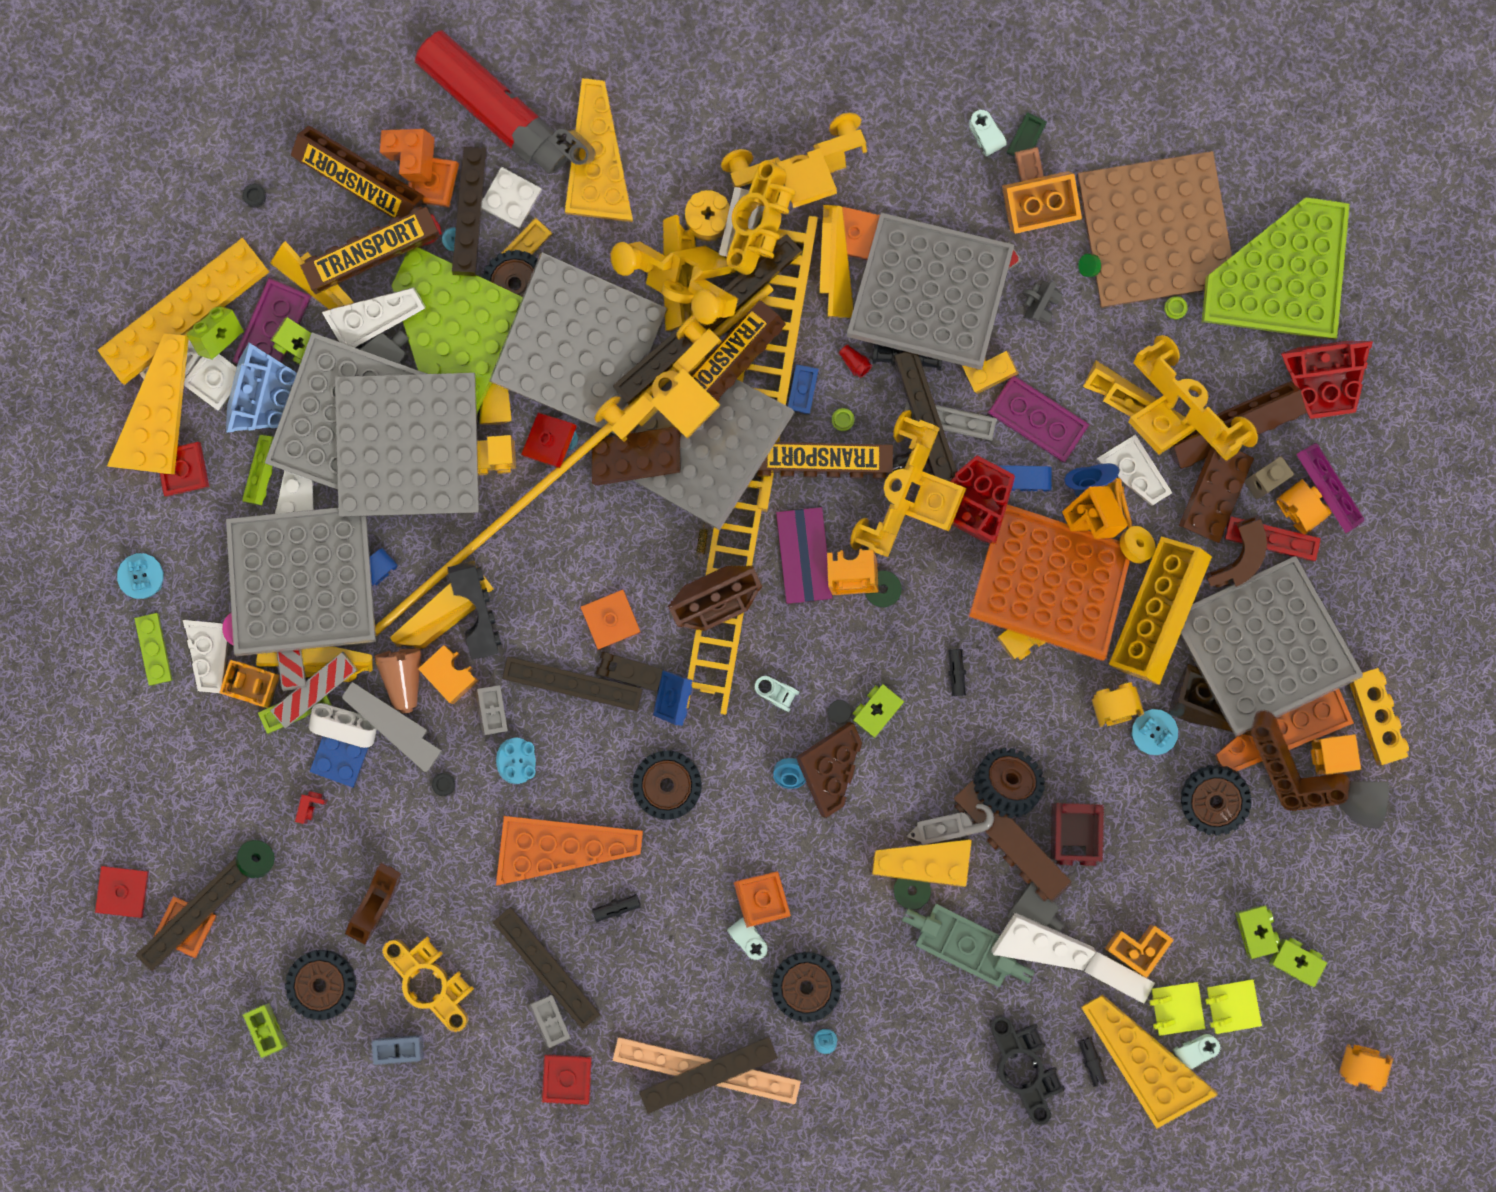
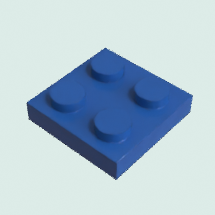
(673, 698)
(339, 761)

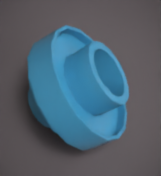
(788, 774)

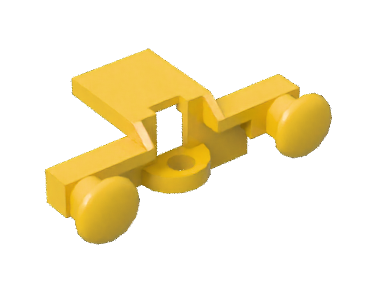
(804, 173)
(663, 275)
(685, 404)
(1162, 426)
(934, 503)

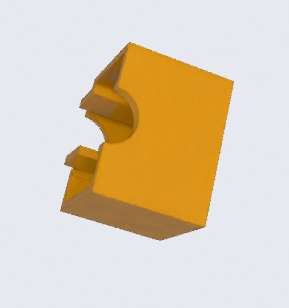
(854, 575)
(445, 678)
(250, 685)
(1335, 754)

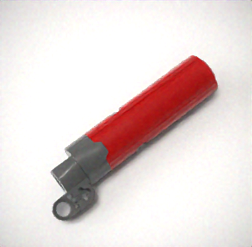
(499, 108)

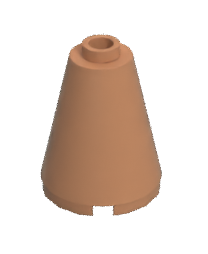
(401, 677)

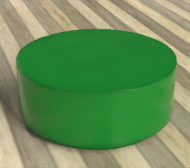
(1089, 265)

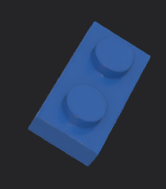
(803, 389)

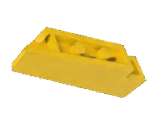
(677, 239)
(289, 264)
(834, 264)
(1119, 391)
(495, 406)
(435, 618)

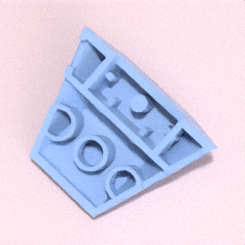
(258, 391)

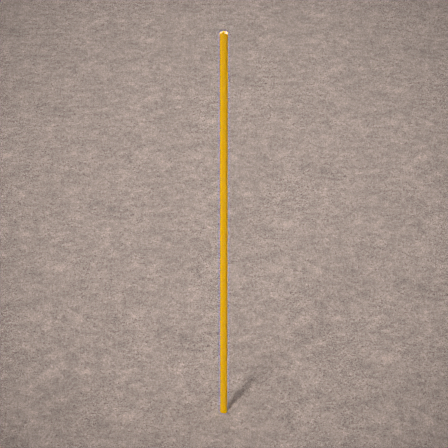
(547, 481)

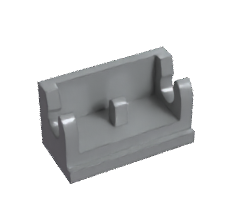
(491, 710)
(549, 1021)

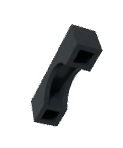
(466, 582)

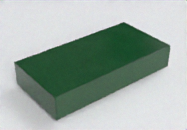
(1027, 134)

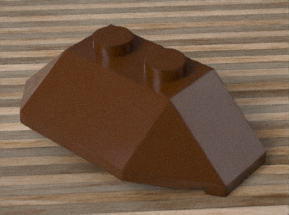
(715, 597)

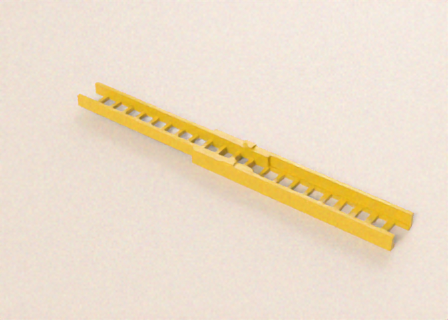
(766, 482)

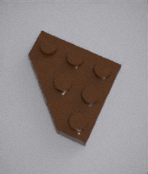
(829, 765)

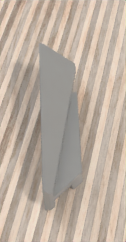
(394, 726)

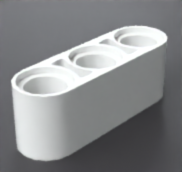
(341, 725)
(1119, 977)

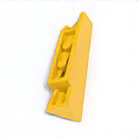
(316, 658)

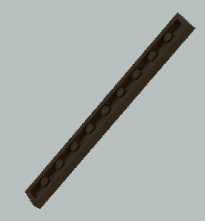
(671, 349)

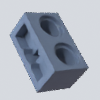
(397, 1049)

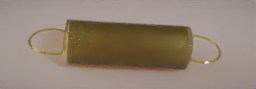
(702, 540)

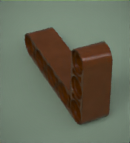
(1292, 790)

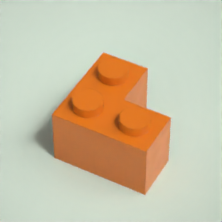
(414, 151)

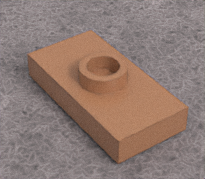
(1029, 164)

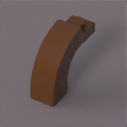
(1250, 558)
(374, 903)

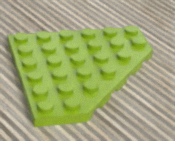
(1285, 275)
(462, 319)

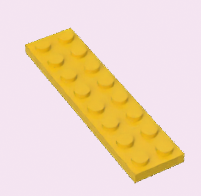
(179, 311)

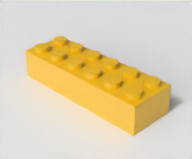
(1160, 610)

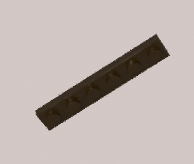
(469, 211)
(924, 409)
(572, 684)
(191, 916)
(546, 968)
(708, 1075)

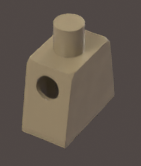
(1269, 477)

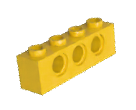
(1374, 730)

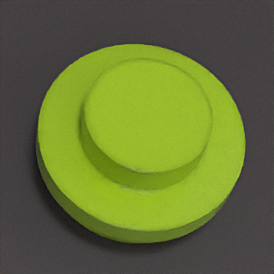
(1175, 307)
(842, 419)

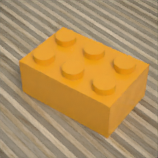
(1042, 202)

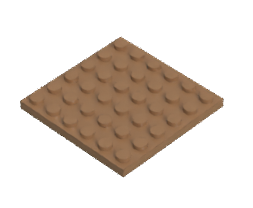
(1155, 227)

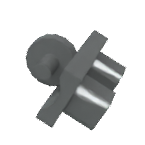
(1038, 298)

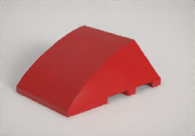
(1329, 375)
(984, 498)

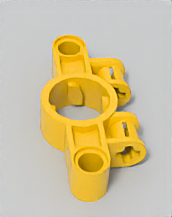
(765, 191)
(408, 966)

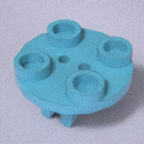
(142, 586)
(1146, 725)
(516, 750)

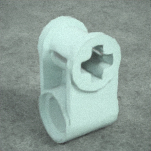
(988, 135)
(777, 693)
(746, 937)
(1192, 1052)

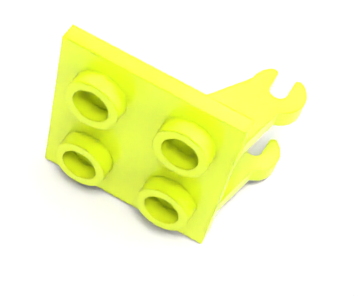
(1233, 1006)
(1177, 1008)

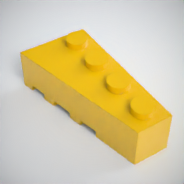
(930, 863)

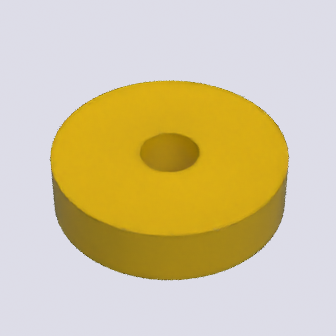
(1141, 552)

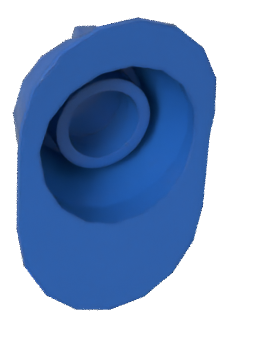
(1085, 477)

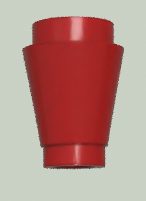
(855, 361)

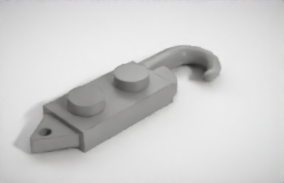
(950, 827)

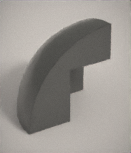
(1367, 803)

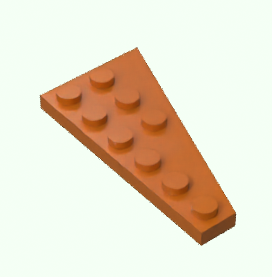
(1297, 726)
(547, 847)

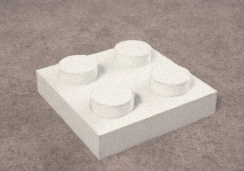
(510, 198)
(212, 380)

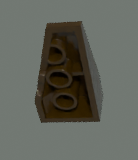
(1195, 702)

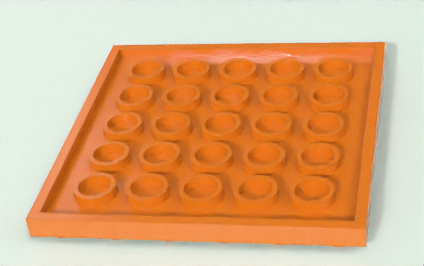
(1051, 583)

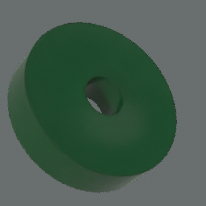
(893, 592)
(255, 849)
(911, 901)

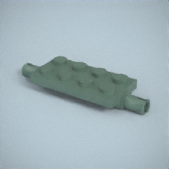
(964, 945)

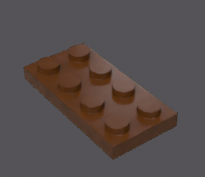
(639, 457)
(1215, 494)

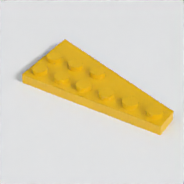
(600, 186)
(153, 423)
(1154, 1074)

